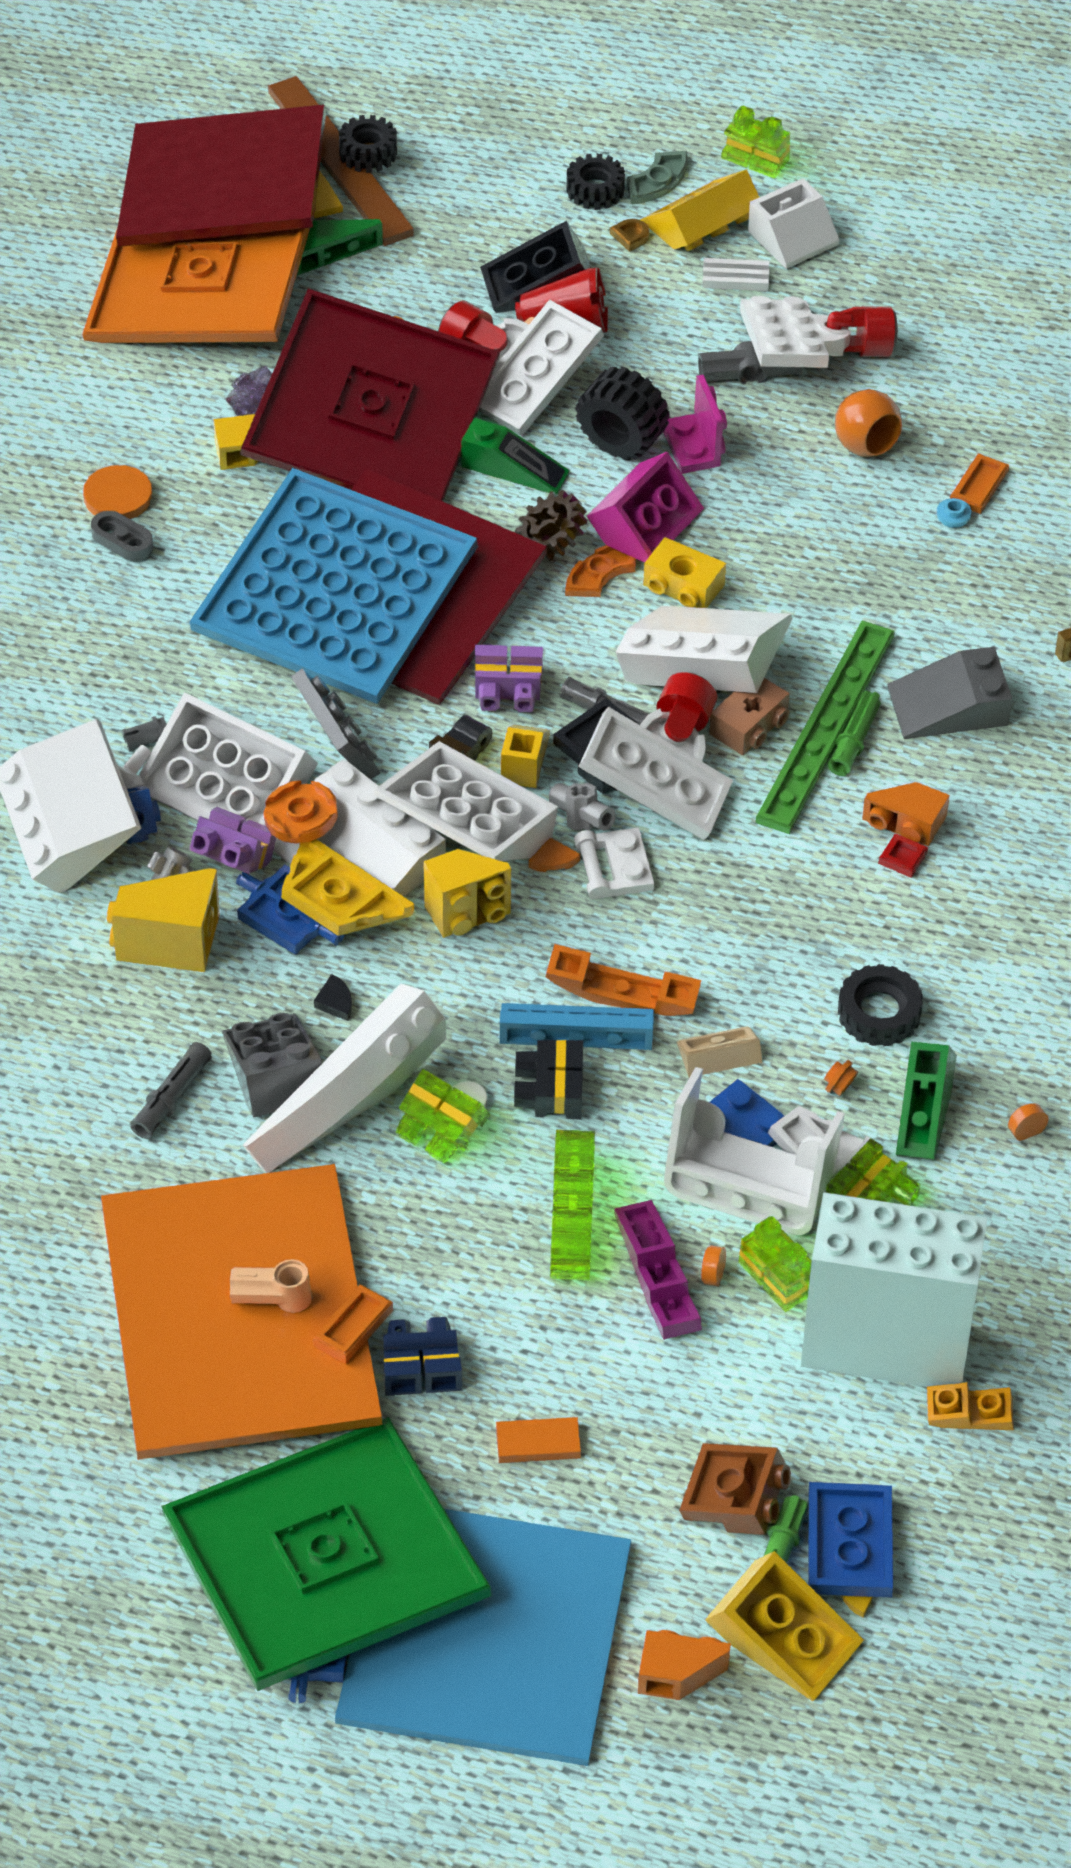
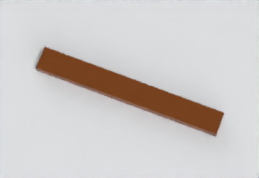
(359, 187)

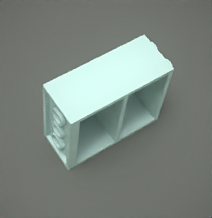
(892, 1291)

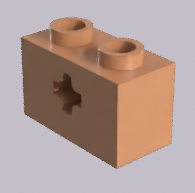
(748, 717)

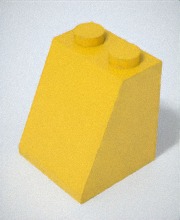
(166, 920)

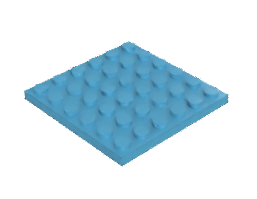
(334, 585)

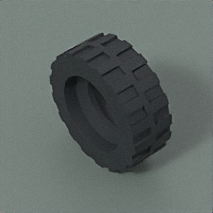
(883, 980)

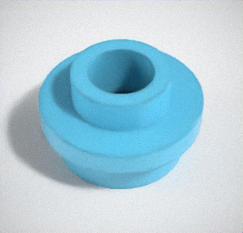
(953, 512)

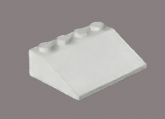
(718, 644)
(219, 762)
(67, 804)
(471, 804)
(374, 832)

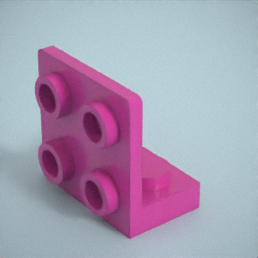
(698, 437)

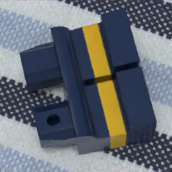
(433, 1348)

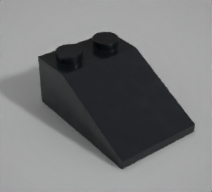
(533, 265)

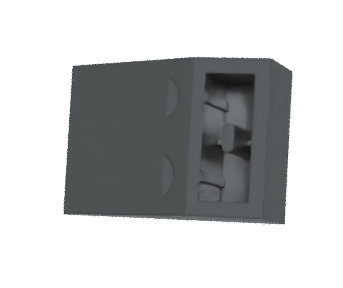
(270, 1060)

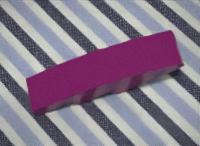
(658, 1269)

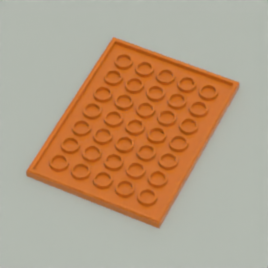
(220, 1369)

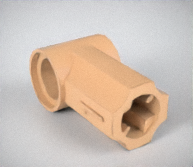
(284, 1285)

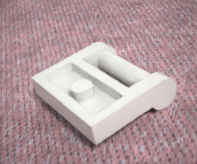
(626, 860)

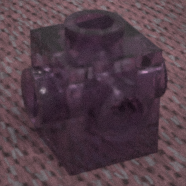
(248, 391)

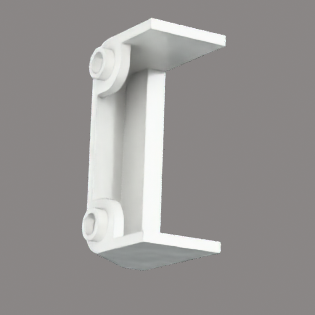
(744, 1175)

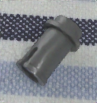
(144, 733)

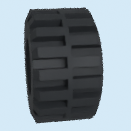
(622, 413)

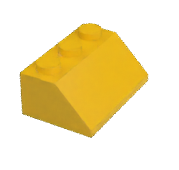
(704, 211)

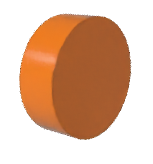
(1028, 1121)
(713, 1265)

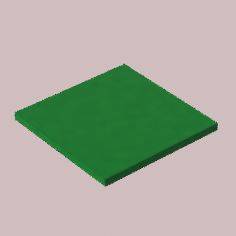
(324, 1553)

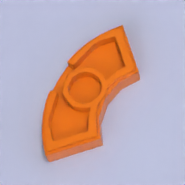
(591, 574)

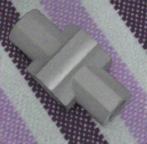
(582, 806)

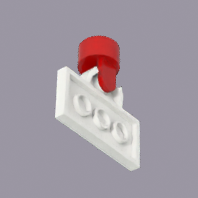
(792, 336)
(532, 360)
(663, 756)

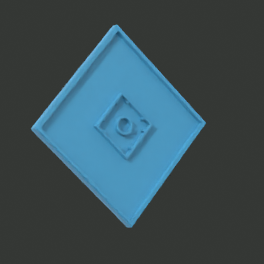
(512, 1668)

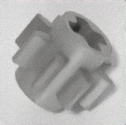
(169, 863)

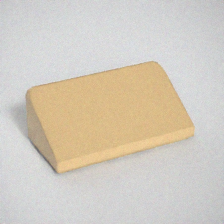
(721, 1050)

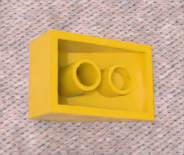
(784, 1626)

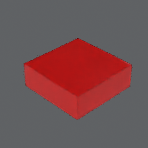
(903, 855)

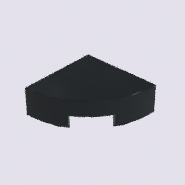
(334, 998)

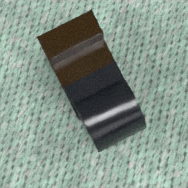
(466, 737)

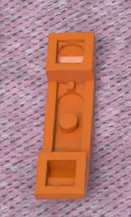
(620, 988)

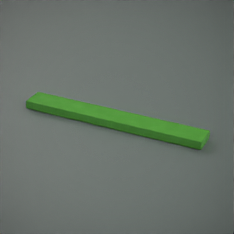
(823, 727)

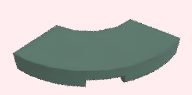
(659, 178)

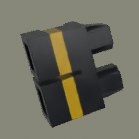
(558, 1078)

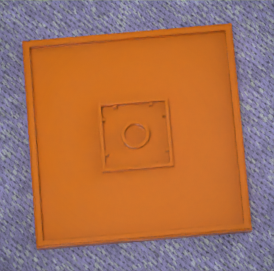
(197, 289)

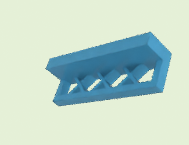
(602, 1029)

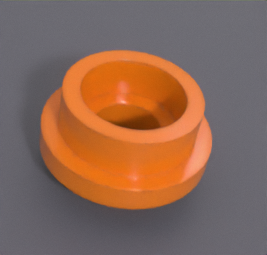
(840, 1077)

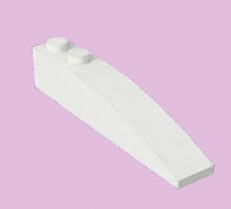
(354, 1077)

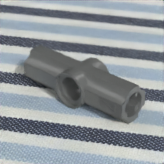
(739, 364)

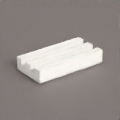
(735, 274)

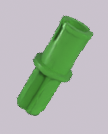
(785, 1532)

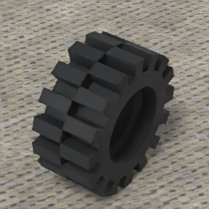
(368, 131)
(591, 193)

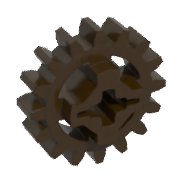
(554, 522)

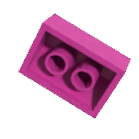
(645, 508)

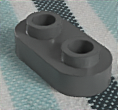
(128, 538)

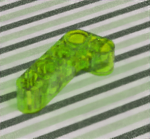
(572, 1205)

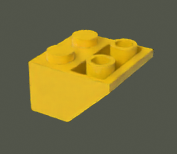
(466, 891)

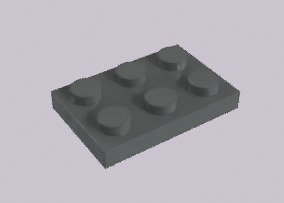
(340, 729)

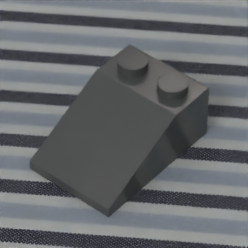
(953, 695)

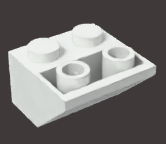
(792, 223)

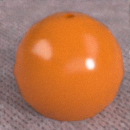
(868, 423)

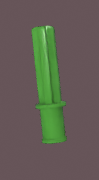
(851, 741)

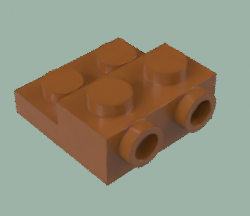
(736, 1487)

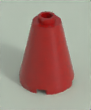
(578, 293)

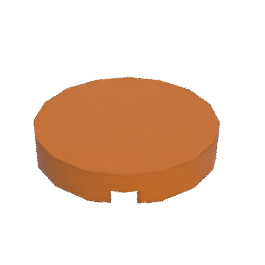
(118, 490)
(300, 811)

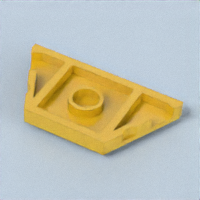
(340, 892)

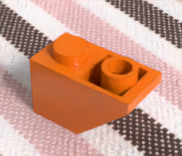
(907, 810)
(679, 1664)

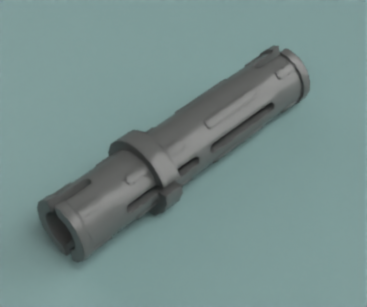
(588, 697)
(164, 1099)

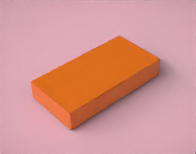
(980, 482)
(353, 1324)
(538, 1440)

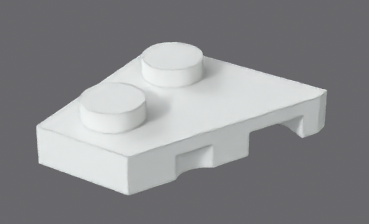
(804, 1123)

